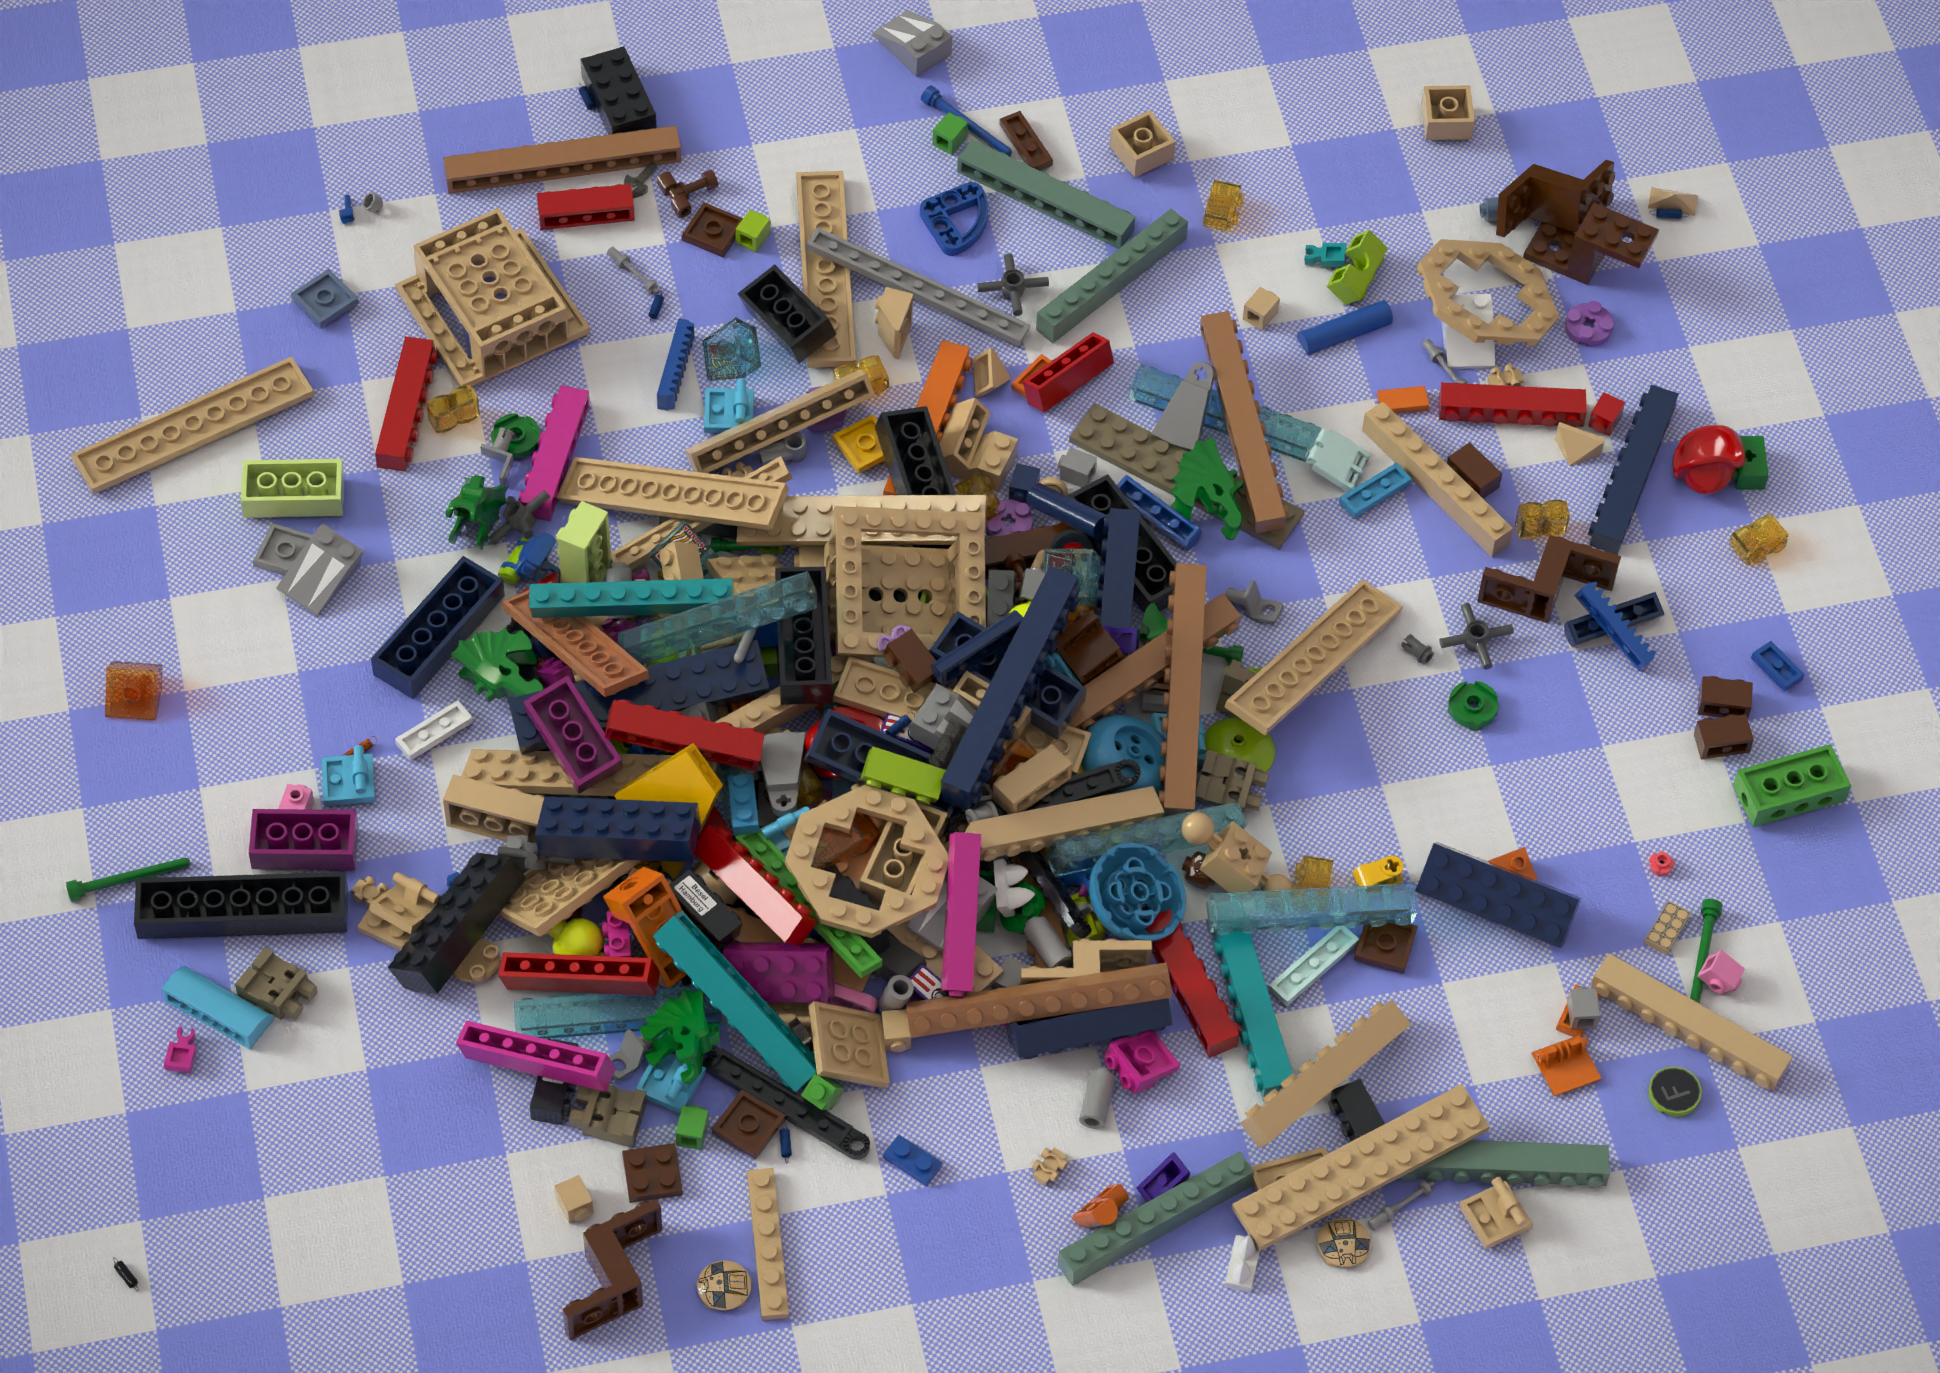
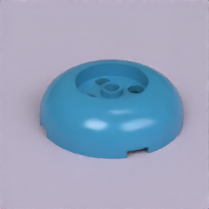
(1136, 742)
(1131, 878)

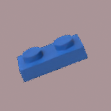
(1777, 666)
(912, 1160)

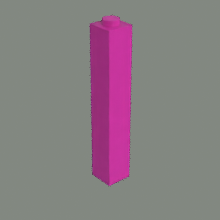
(961, 913)

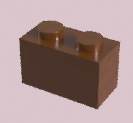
(1475, 470)
(910, 660)
(1724, 697)
(1723, 736)

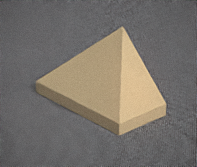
(1673, 200)
(988, 372)
(1578, 444)

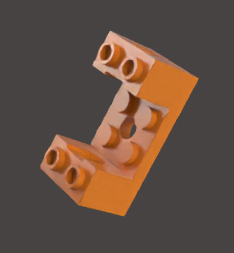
(646, 905)

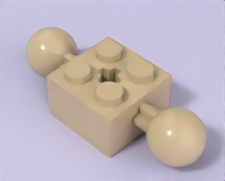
(1234, 856)

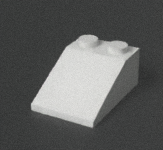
(1460, 350)

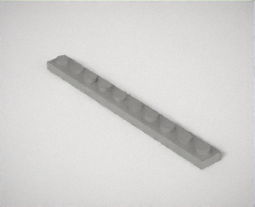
(922, 287)

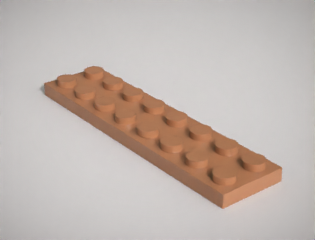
(580, 647)

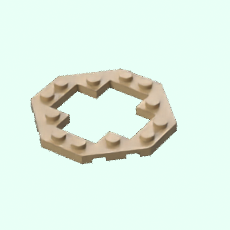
(1501, 328)
(839, 815)

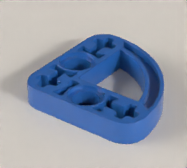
(943, 211)

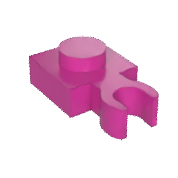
(181, 1055)

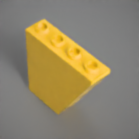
(677, 779)

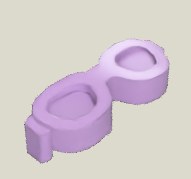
(896, 632)

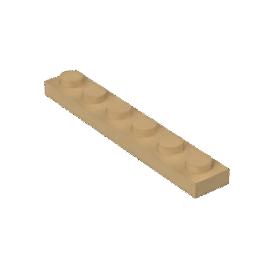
(767, 1244)

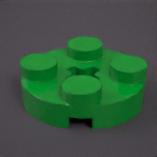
(519, 425)
(1473, 717)
(1032, 908)

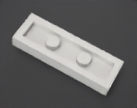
(434, 730)

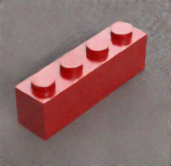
(585, 206)
(1068, 372)

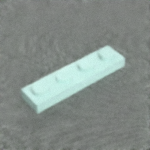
(1313, 964)

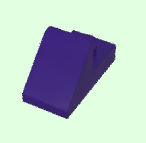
(1164, 1177)

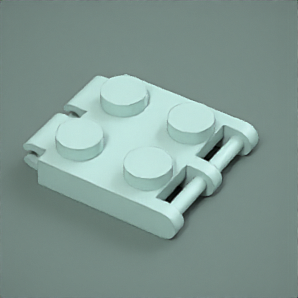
(1336, 459)

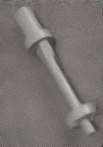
(623, 262)
(1436, 356)
(1387, 1213)

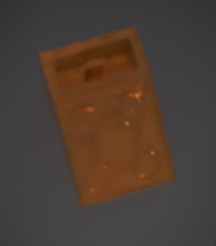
(841, 846)

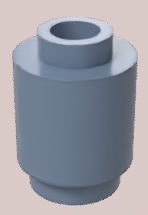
(1489, 209)

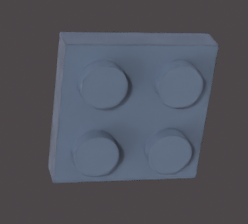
(324, 298)

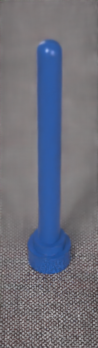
(932, 97)

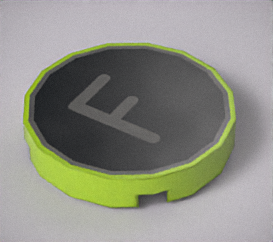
(1674, 1091)

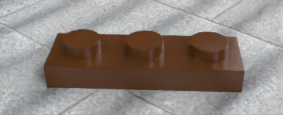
(1026, 141)

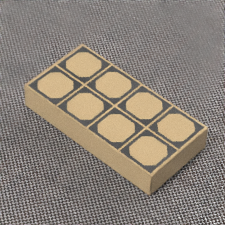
(1667, 927)

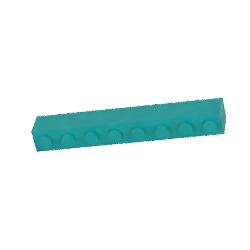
(625, 597)
(736, 1000)
(1252, 1010)

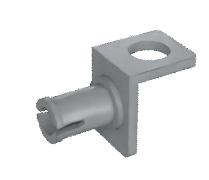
(499, 452)
(1253, 603)
(630, 1053)

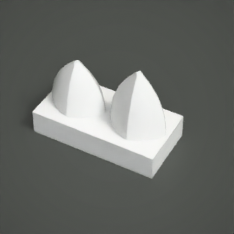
(1006, 895)
(1242, 1264)

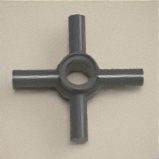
(1013, 284)
(519, 517)
(1473, 643)
(532, 857)

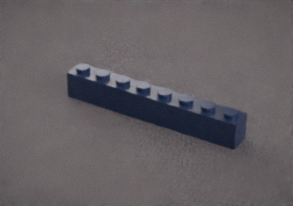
(1634, 469)

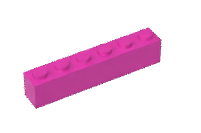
(556, 448)
(536, 1056)

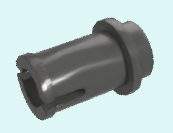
(1418, 649)

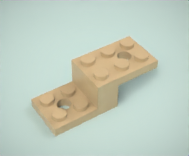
(1093, 958)

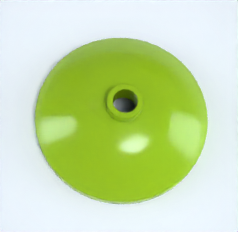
(1254, 747)

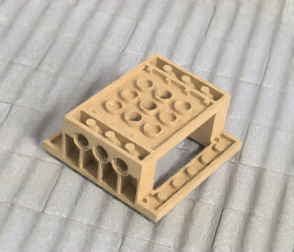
(502, 331)
(949, 576)

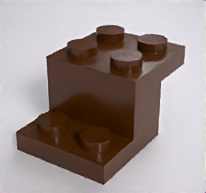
(1088, 648)

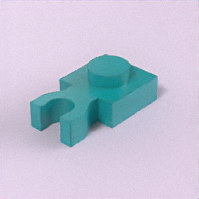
(1329, 255)

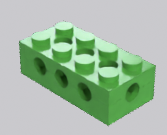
(1791, 785)

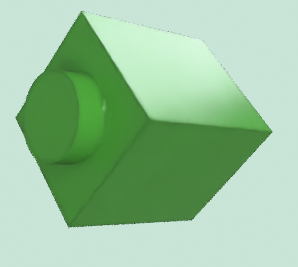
(950, 133)
(823, 1092)
(692, 1127)

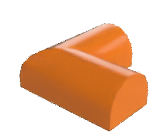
(1103, 1208)

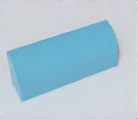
(216, 1006)

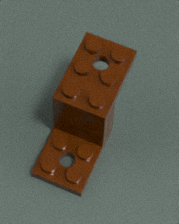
(1553, 197)
(1596, 237)
(1538, 597)
(620, 1284)

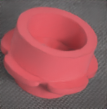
(1658, 868)

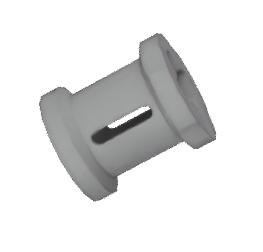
(984, 812)

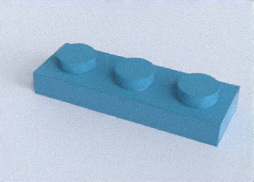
(1375, 490)
(743, 804)

